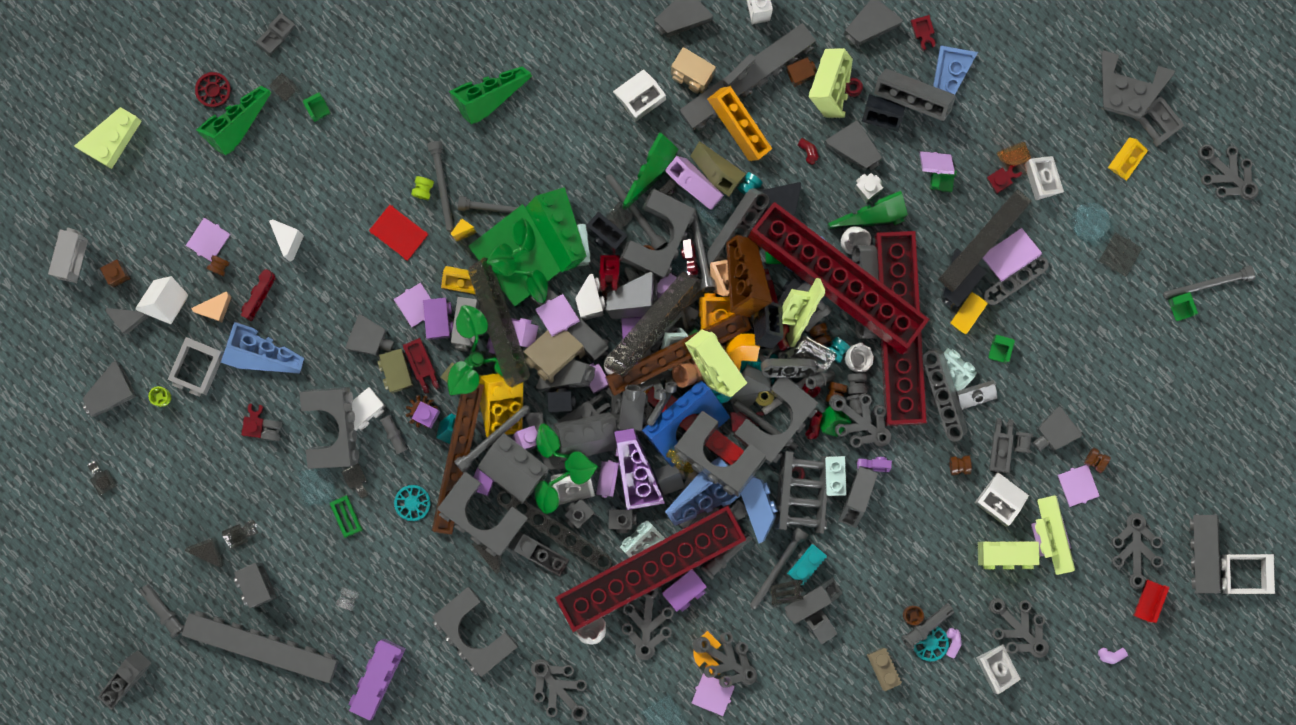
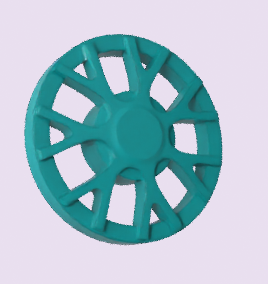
(412, 502)
(931, 644)

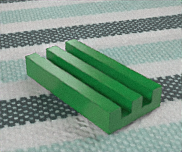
(352, 531)

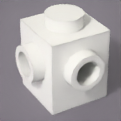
(868, 186)

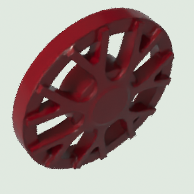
(212, 89)

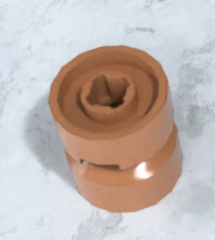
(686, 374)

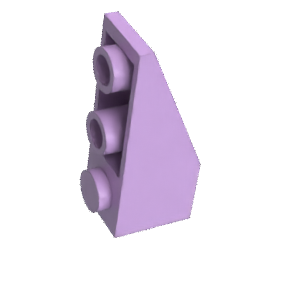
(694, 182)

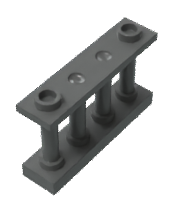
(785, 500)

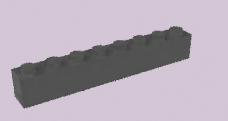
(767, 63)
(260, 647)

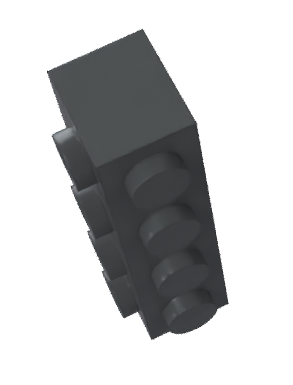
(914, 94)
(1207, 553)

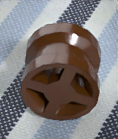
(218, 265)

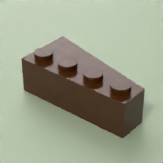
(746, 277)

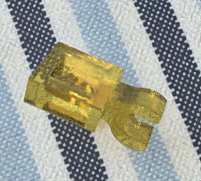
(680, 465)

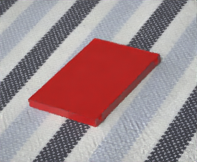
(398, 232)

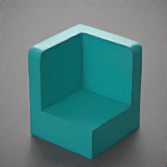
(446, 428)

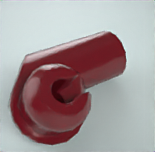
(812, 153)
(783, 345)
(814, 426)

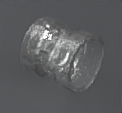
(346, 603)

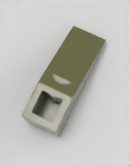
(717, 169)

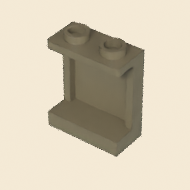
(552, 353)

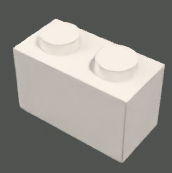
(365, 407)

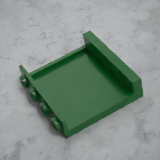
(537, 259)

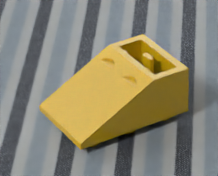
(500, 403)

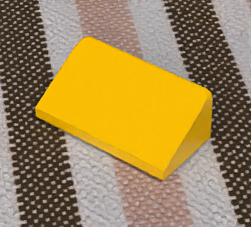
(1128, 158)
(462, 230)
(457, 280)
(969, 312)

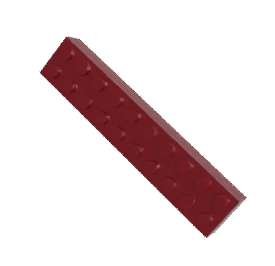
(842, 278)
(901, 372)
(650, 568)

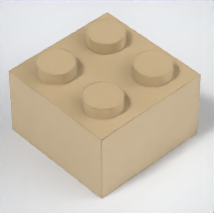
(692, 71)

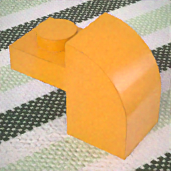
(742, 349)
(700, 658)

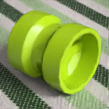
(422, 188)
(156, 394)

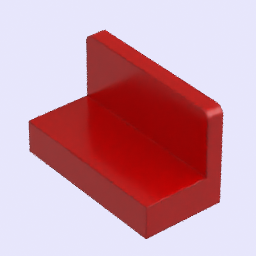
(1151, 601)

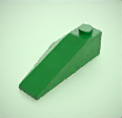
(482, 99)
(229, 129)
(658, 159)
(885, 212)

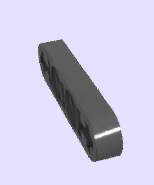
(1014, 279)

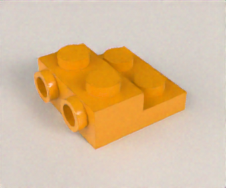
(713, 309)

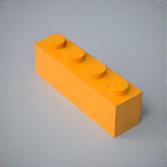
(739, 123)

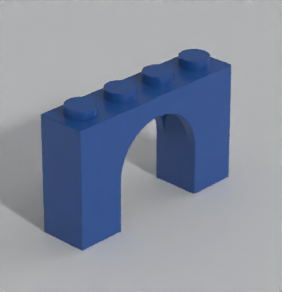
(694, 401)

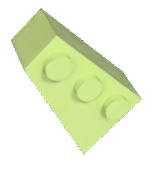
(830, 83)
(110, 137)
(715, 364)
(1008, 554)

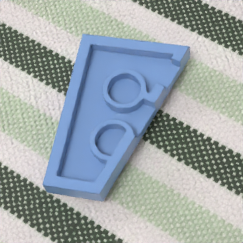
(952, 68)

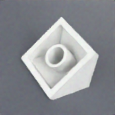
(1043, 177)
(288, 239)
(163, 299)
(570, 492)
(998, 669)

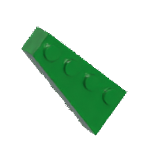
(558, 227)

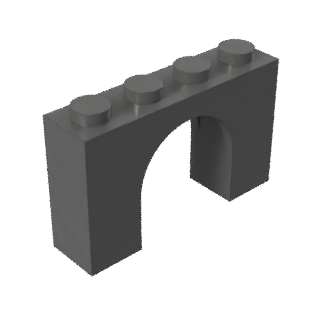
(677, 217)
(339, 404)
(799, 406)
(732, 477)
(455, 508)
(449, 621)

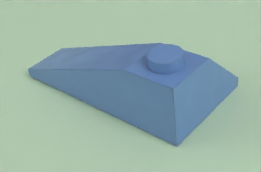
(252, 352)
(699, 497)

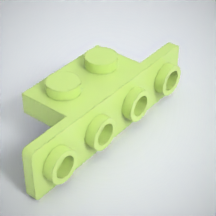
(799, 309)
(1053, 535)

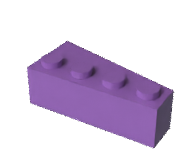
(637, 477)
(376, 679)

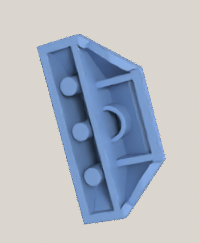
(759, 507)

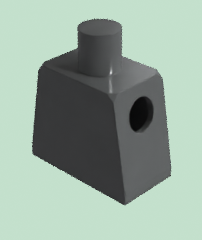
(368, 337)
(1056, 431)

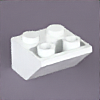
(640, 95)
(588, 299)
(1002, 499)

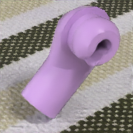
(956, 642)
(1110, 657)

